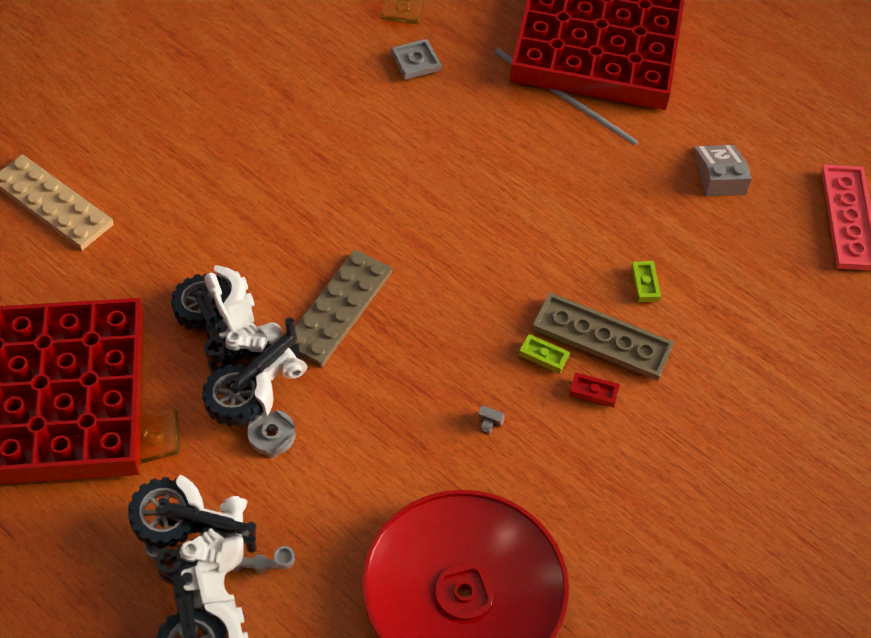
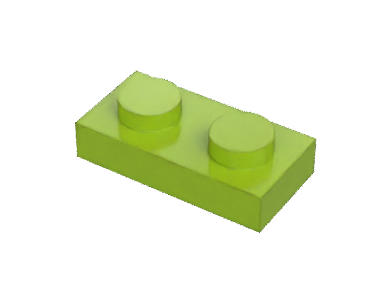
(646, 281)
(544, 353)

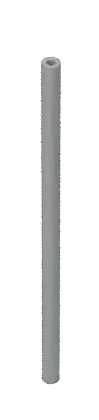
(503, 55)

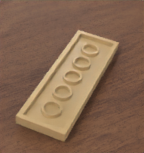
(53, 202)

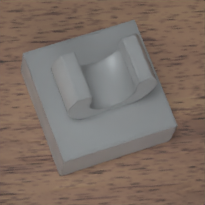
(490, 418)

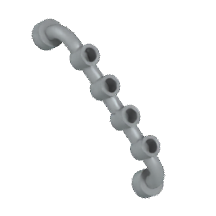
(283, 559)

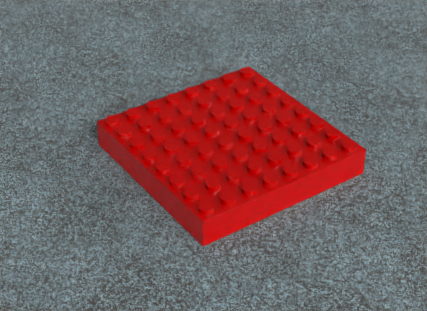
(600, 48)
(70, 390)

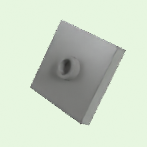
(416, 59)

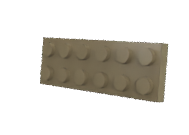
(339, 306)
(603, 336)

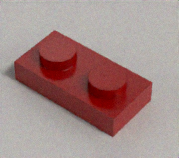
(594, 389)

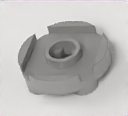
(271, 445)

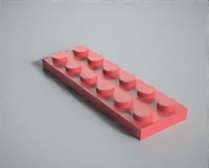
(848, 215)

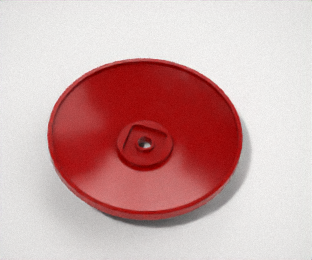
(465, 543)

